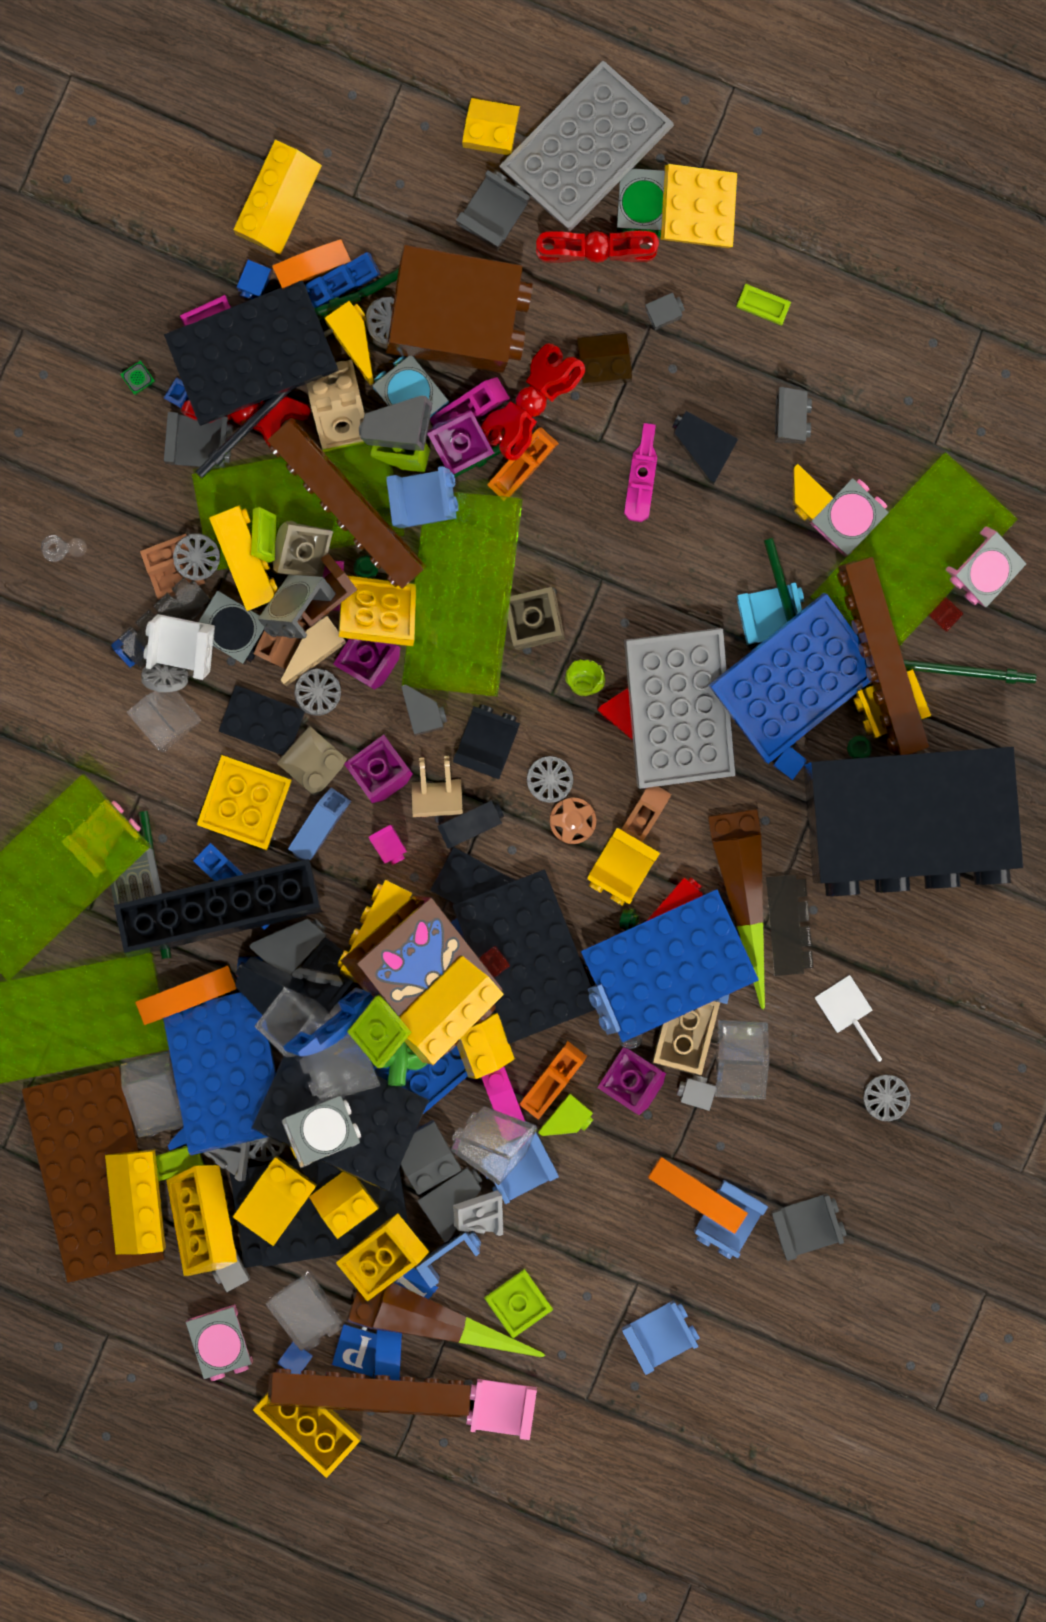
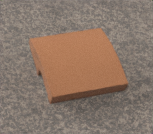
(161, 566)

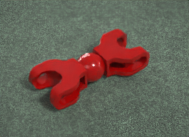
(597, 246)
(546, 381)
(271, 423)

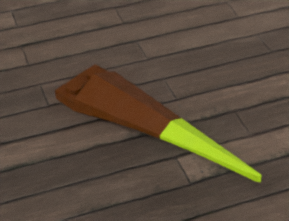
(739, 856)
(409, 1313)

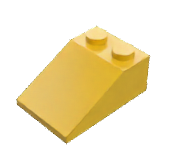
(351, 333)
(274, 1200)
(382, 1257)

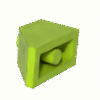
(402, 458)
(567, 1118)

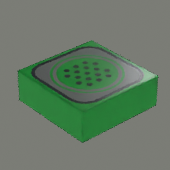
(137, 378)

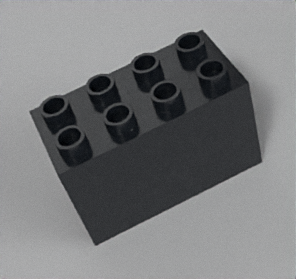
(913, 819)

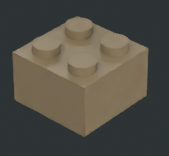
(534, 619)

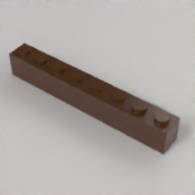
(346, 503)
(882, 656)
(368, 1395)

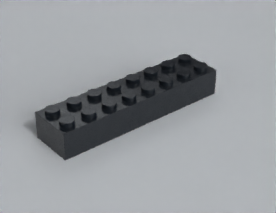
(217, 908)

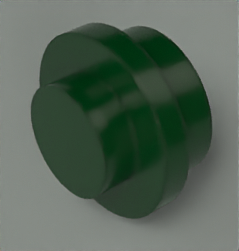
(365, 568)
(859, 747)
(629, 919)

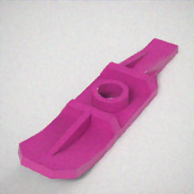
(641, 488)

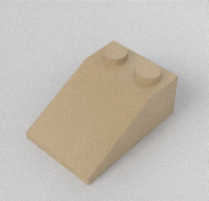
(319, 644)
(686, 1040)

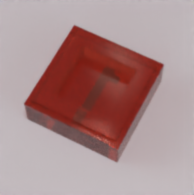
(945, 614)
(494, 961)

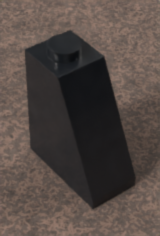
(704, 444)
(471, 824)
(263, 983)

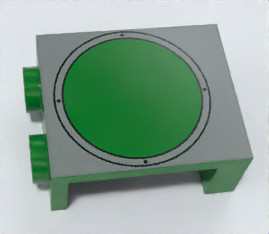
(641, 201)

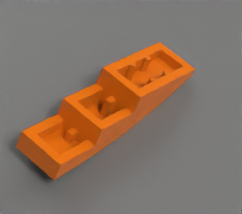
(697, 1195)

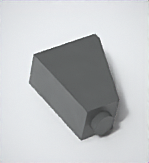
(398, 425)
(291, 945)
(440, 1200)

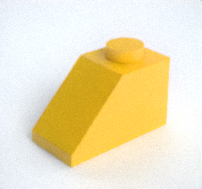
(808, 495)

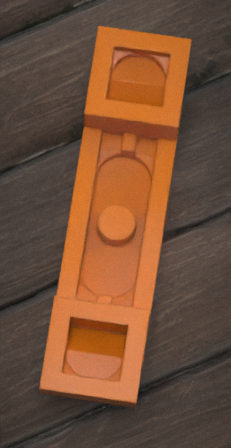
(186, 995)

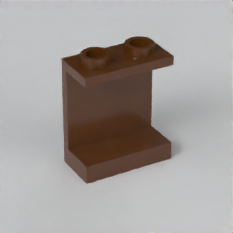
(341, 586)

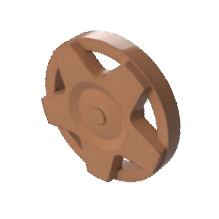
(573, 820)

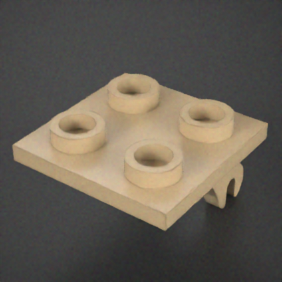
(436, 798)

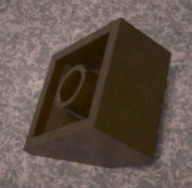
(605, 359)

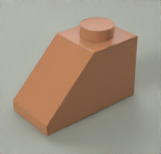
(646, 812)

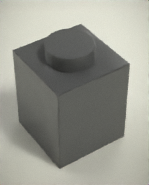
(664, 311)

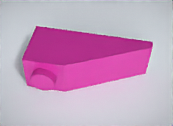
(480, 400)
(388, 845)
(502, 1093)

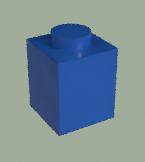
(254, 280)

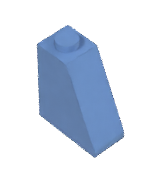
(319, 824)

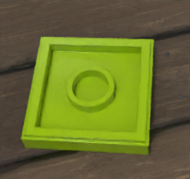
(379, 1032)
(518, 1303)

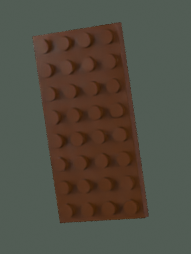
(72, 1131)

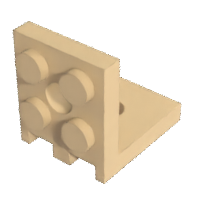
(337, 404)

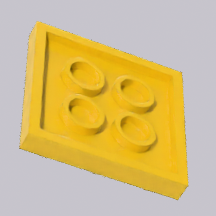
(698, 206)
(379, 612)
(244, 802)

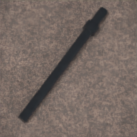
(216, 457)

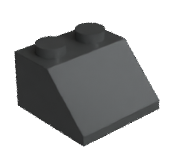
(791, 416)
(423, 712)
(429, 1158)

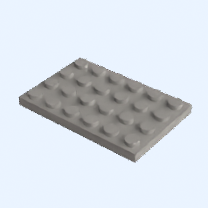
(586, 145)
(675, 716)

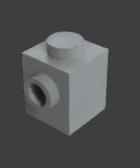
(696, 1092)
(232, 1275)

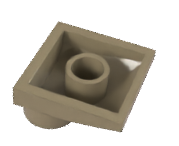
(301, 549)
(312, 761)

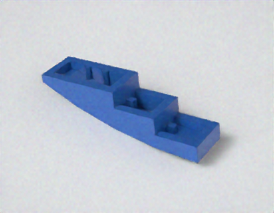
(342, 280)

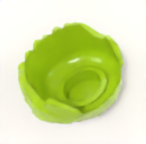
(585, 677)

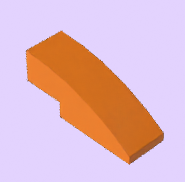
(311, 264)
(517, 471)
(553, 1080)

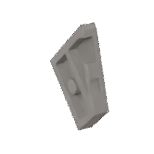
(232, 1158)
(480, 1214)

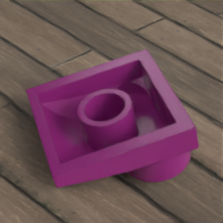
(460, 441)
(368, 661)
(379, 770)
(632, 1081)

